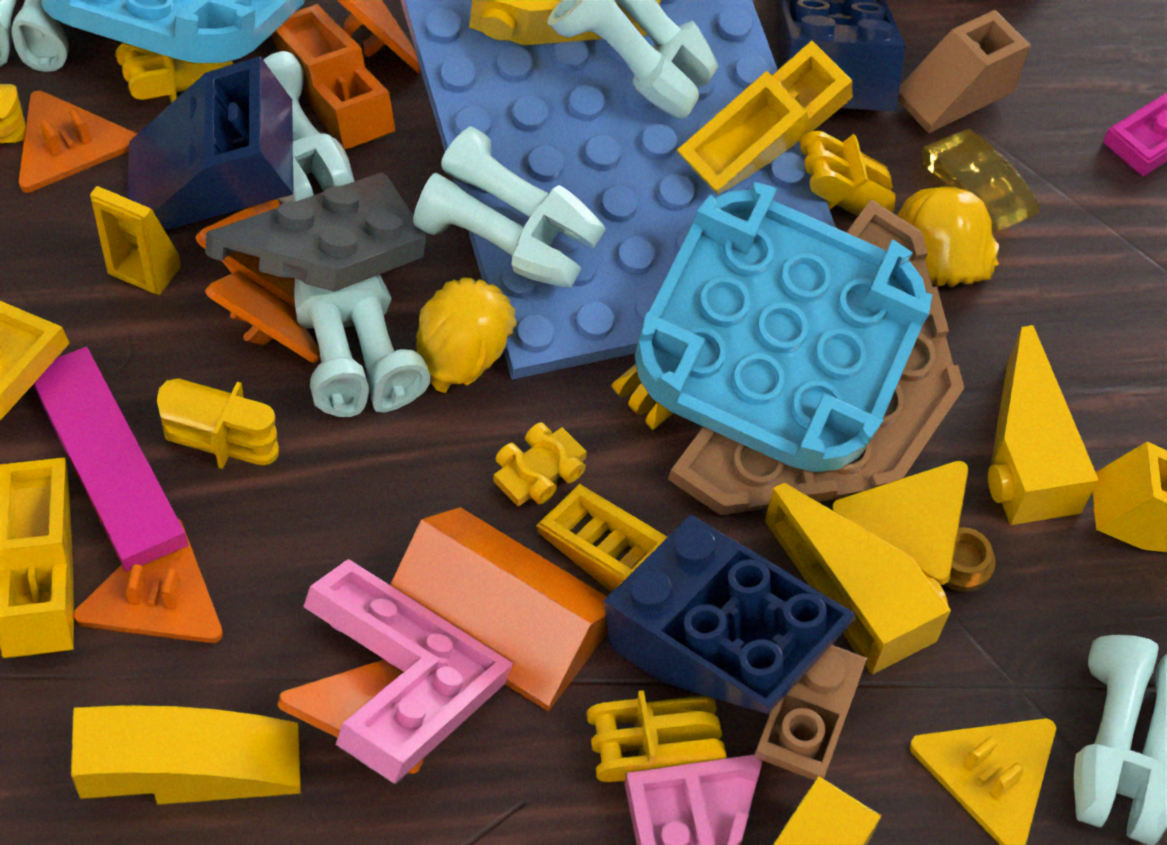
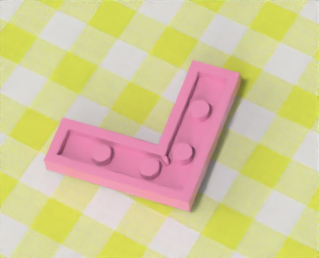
(442, 666)

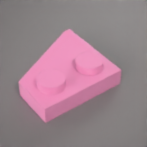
(693, 802)

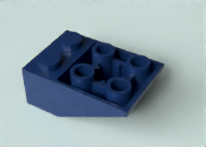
(856, 37)
(216, 147)
(721, 619)

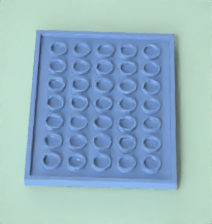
(579, 123)

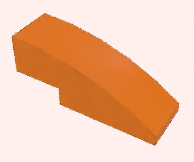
(336, 81)

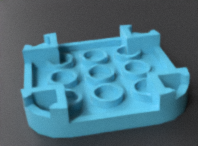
(179, 28)
(781, 330)

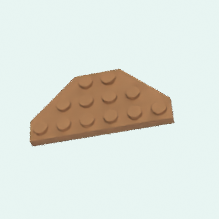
(740, 479)

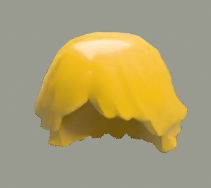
(954, 233)
(463, 331)

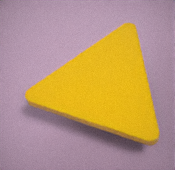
(915, 515)
(992, 772)

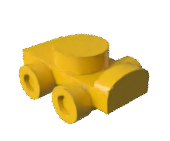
(539, 468)

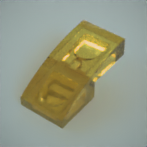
(977, 167)

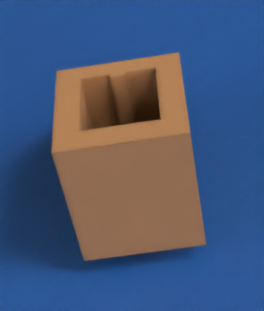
(965, 72)
(811, 715)

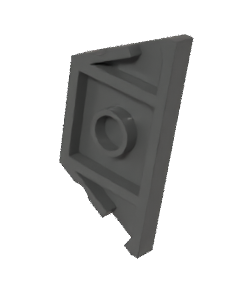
(328, 237)

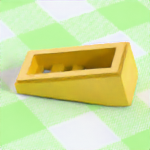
(134, 242)
(601, 560)

